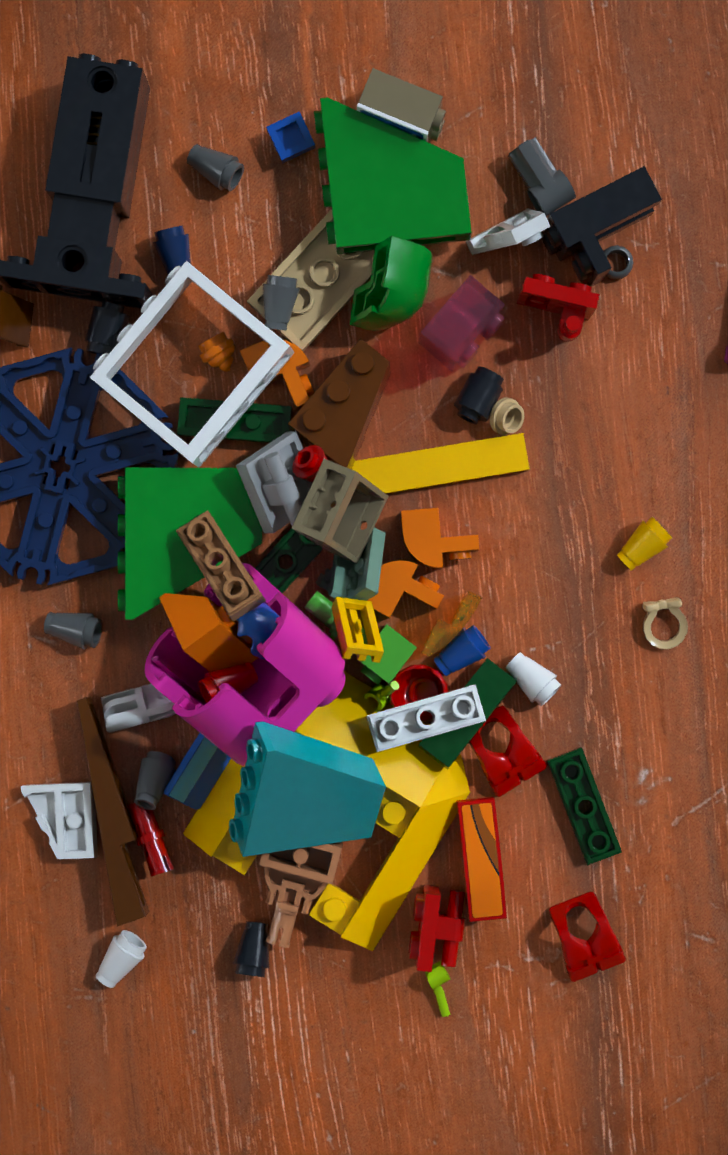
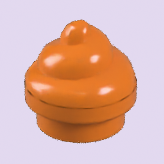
(218, 351)

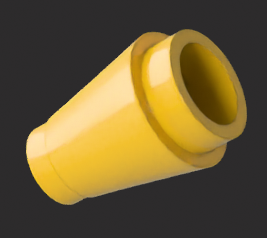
(644, 543)

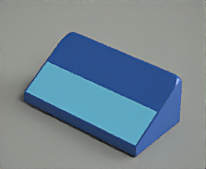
(197, 773)

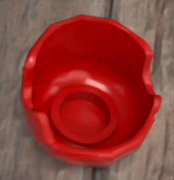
(416, 684)

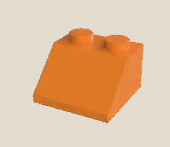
(207, 631)

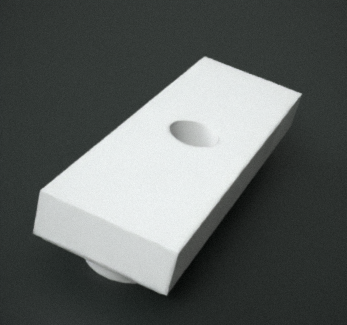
(403, 723)

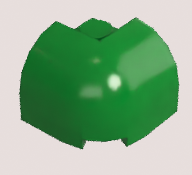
(396, 285)

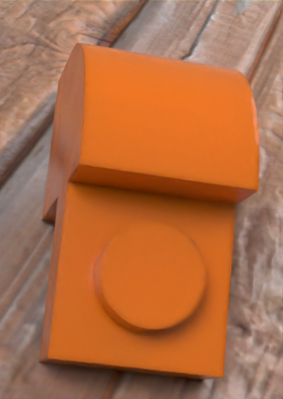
(298, 386)
(424, 540)
(395, 580)

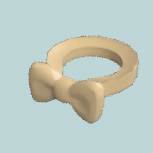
(652, 608)

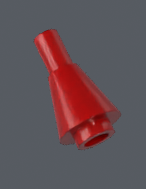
(308, 462)

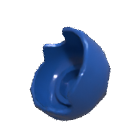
(258, 625)

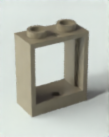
(339, 527)

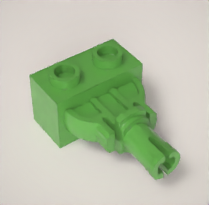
(395, 646)

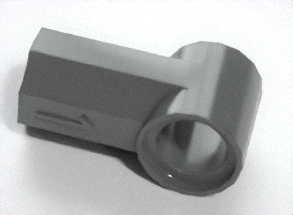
(546, 186)

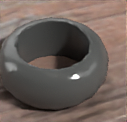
(629, 261)

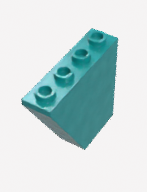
(302, 793)

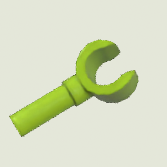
(382, 694)
(436, 979)

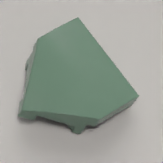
(356, 580)

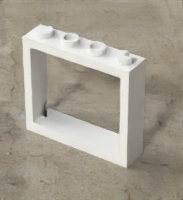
(235, 404)

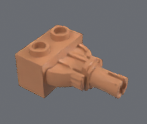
(296, 876)

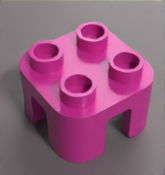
(295, 678)

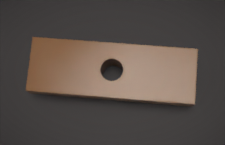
(230, 578)

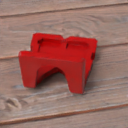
(517, 763)
(586, 956)

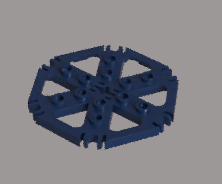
(94, 458)

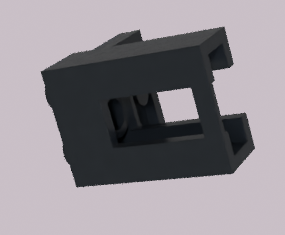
(587, 221)

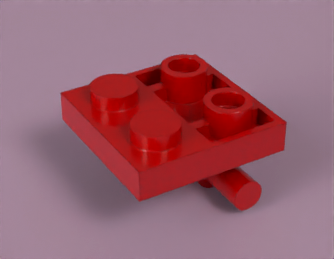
(572, 302)
(436, 926)

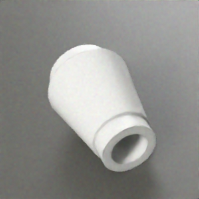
(533, 679)
(121, 957)

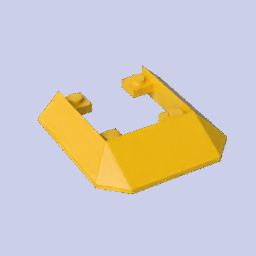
(414, 807)

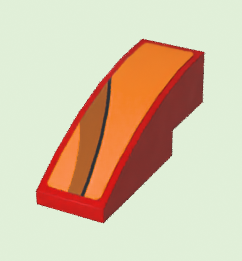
(481, 859)

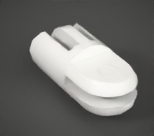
(135, 707)

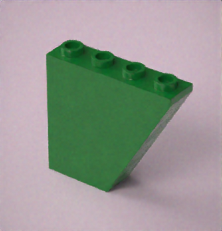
(387, 183)
(158, 505)

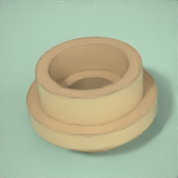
(506, 416)

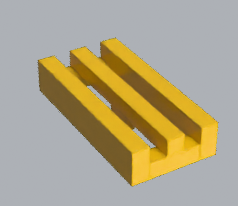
(350, 627)

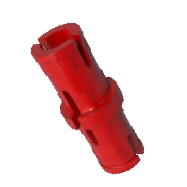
(150, 839)

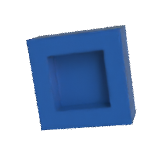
(290, 137)

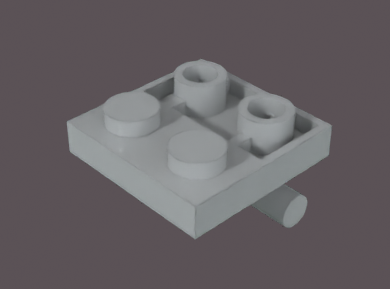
(272, 484)

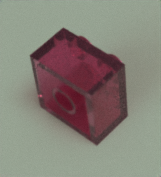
(461, 324)

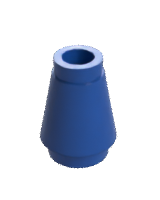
(462, 651)

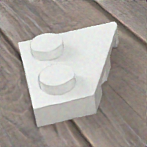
(522, 228)
(66, 816)

